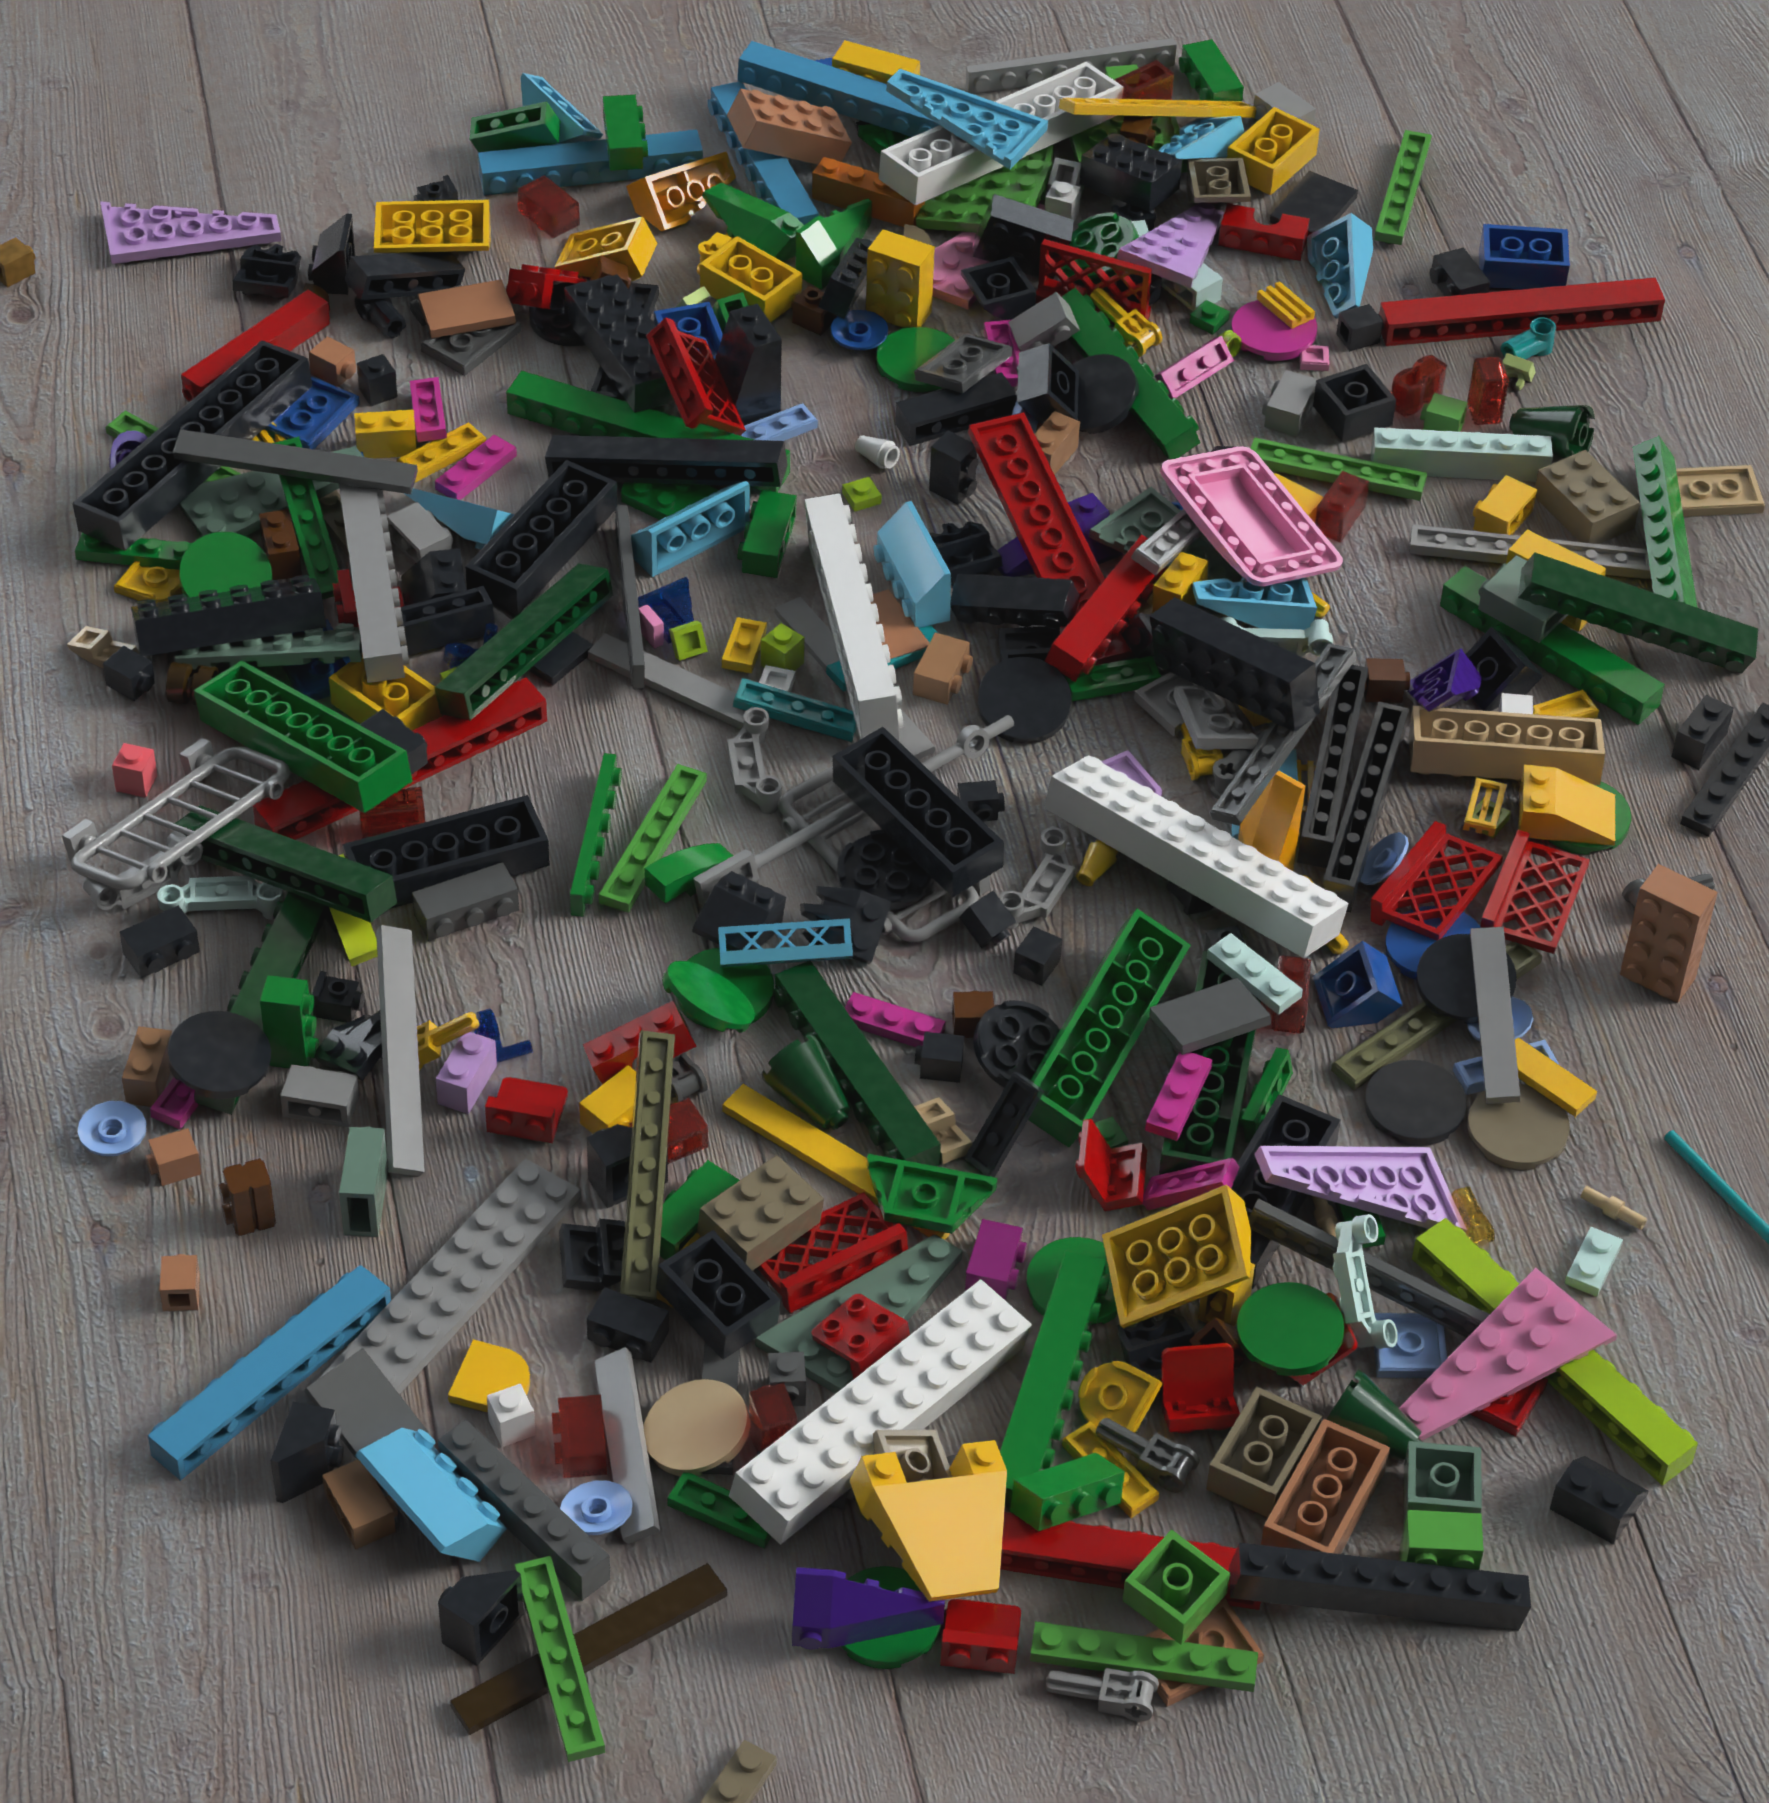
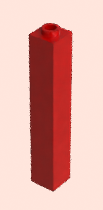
(283, 328)

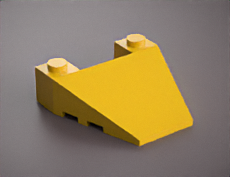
(940, 1527)

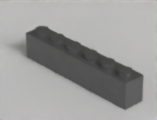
(527, 1510)

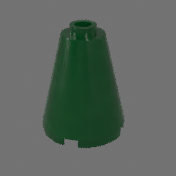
(1564, 424)
(807, 1082)
(1375, 1416)

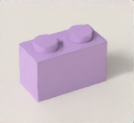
(466, 1072)

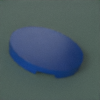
(1407, 946)

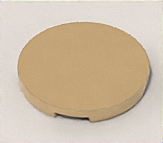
(696, 1427)

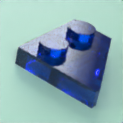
(671, 604)

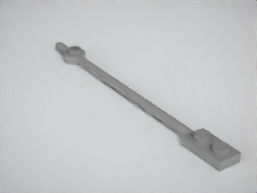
(971, 742)

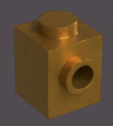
(15, 262)

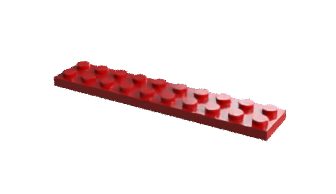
(1040, 511)

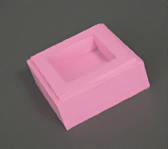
(1315, 358)
(651, 626)

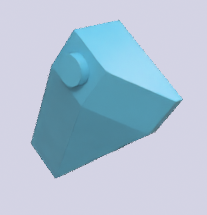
(1205, 138)
(1342, 261)
(465, 518)
(1269, 607)

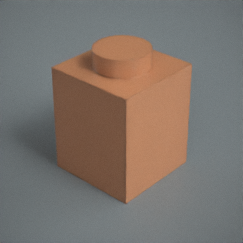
(332, 361)
(173, 1157)
(179, 1282)

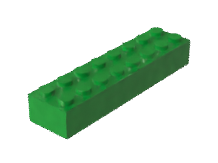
(305, 735)
(1105, 1025)

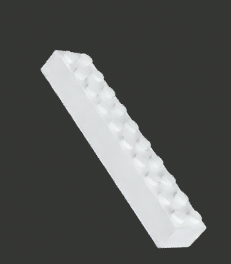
(942, 161)
(853, 616)
(1196, 856)
(898, 1392)

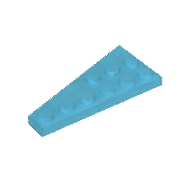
(985, 124)

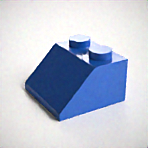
(1357, 988)

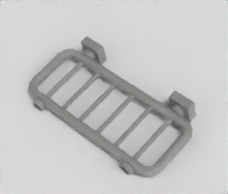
(198, 763)
(794, 822)

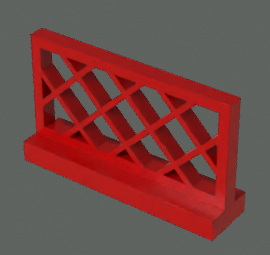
(1096, 261)
(694, 379)
(1413, 873)
(1509, 880)
(839, 1266)

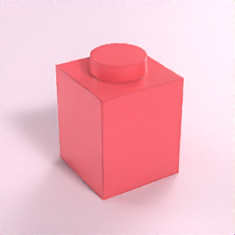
(134, 770)

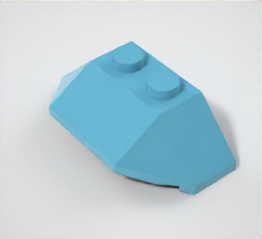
(573, 125)

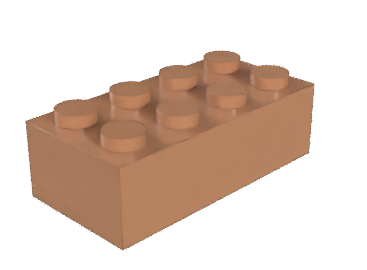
(788, 127)
(1668, 933)
(1327, 1491)

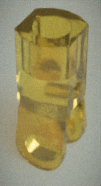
(1473, 1216)

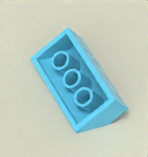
(692, 529)
(914, 567)
(433, 1493)

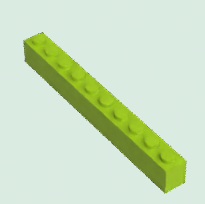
(1587, 1383)

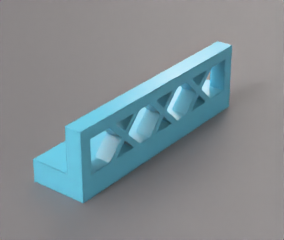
(785, 954)

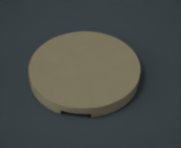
(1519, 1132)

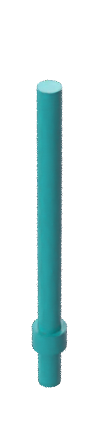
(1718, 1184)

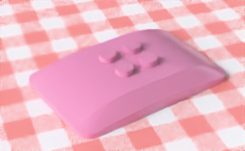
(1250, 516)

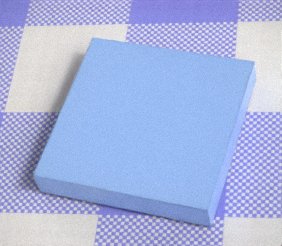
(1418, 1347)

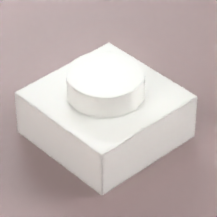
(778, 678)

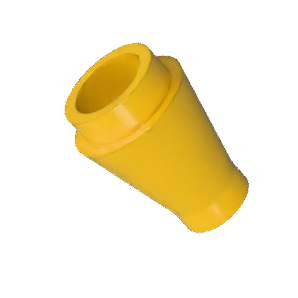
(1096, 861)

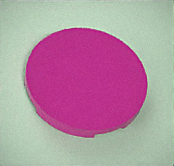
(1268, 335)

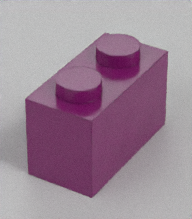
(996, 1256)

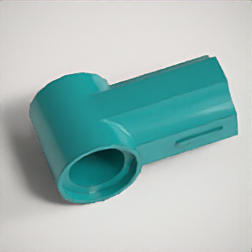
(1534, 341)

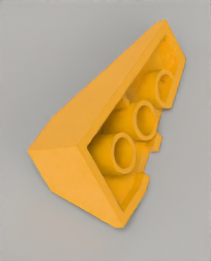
(676, 193)
(1275, 820)

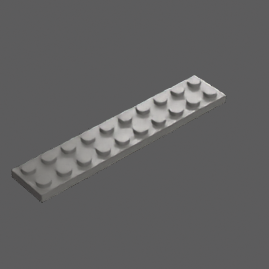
(464, 1273)

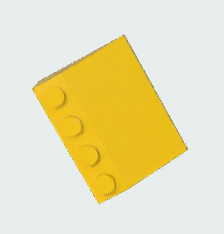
(432, 226)
(1178, 1254)

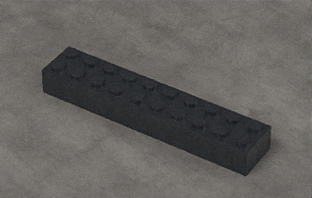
(153, 482)

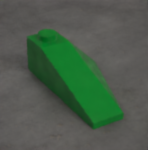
(754, 220)
(826, 241)

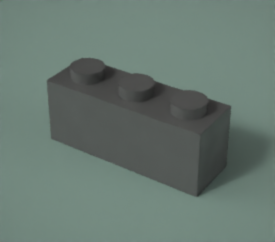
(465, 901)

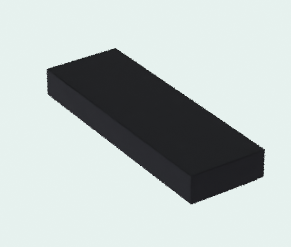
(1004, 1124)

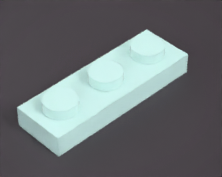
(1255, 973)

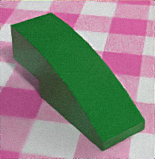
(675, 872)

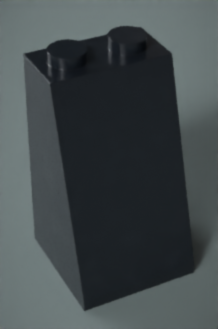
(751, 363)

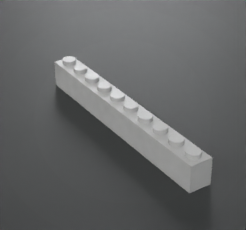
(374, 583)

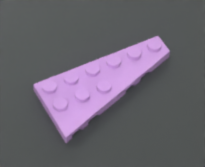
(180, 231)
(1176, 246)
(1380, 1180)

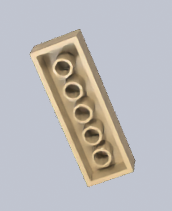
(1502, 743)

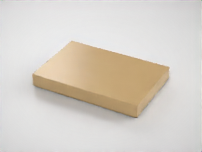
(1719, 491)

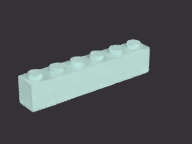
(1463, 453)

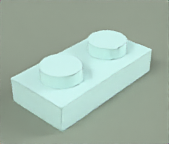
(1593, 1261)

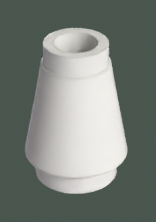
(879, 451)

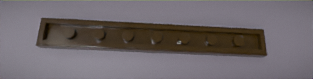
(594, 1644)

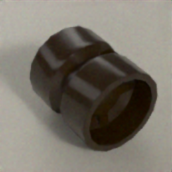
(184, 679)

